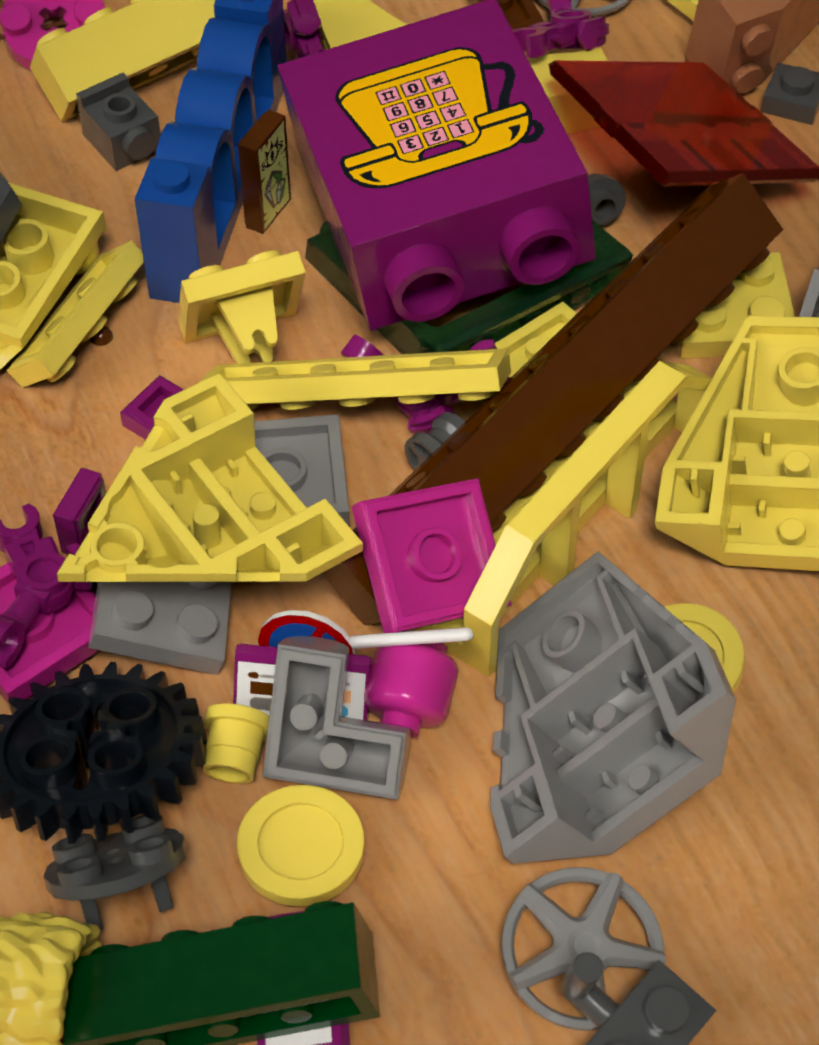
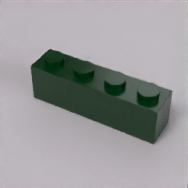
(228, 982)

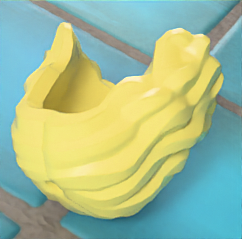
(35, 974)

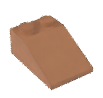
(748, 37)

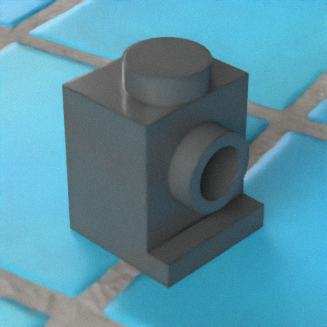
(118, 122)

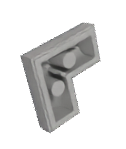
(313, 741)

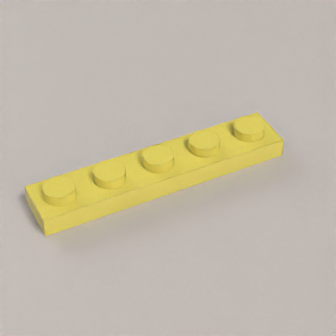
(362, 379)

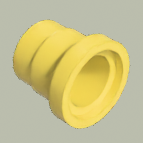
(234, 742)

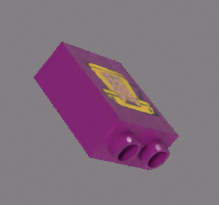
(438, 164)

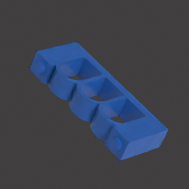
(194, 181)

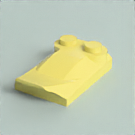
(38, 260)

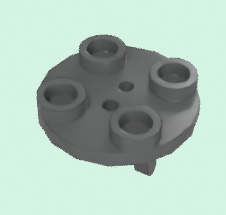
(116, 865)

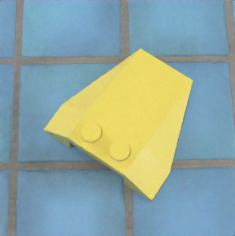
(749, 456)

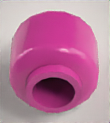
(411, 685)

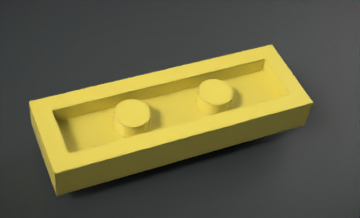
(78, 316)

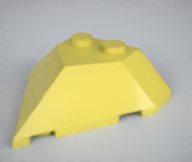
(206, 506)

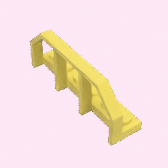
(544, 525)

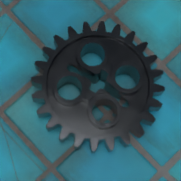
(137, 758)

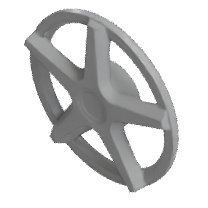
(577, 936)

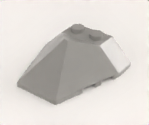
(603, 717)

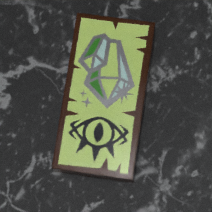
(264, 171)

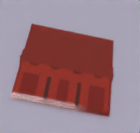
(683, 122)

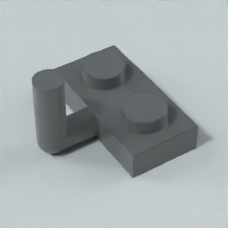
(654, 1013)

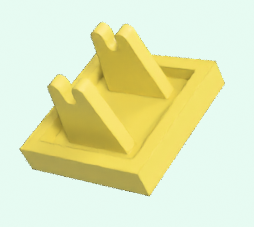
(242, 303)

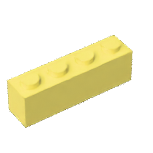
(140, 40)

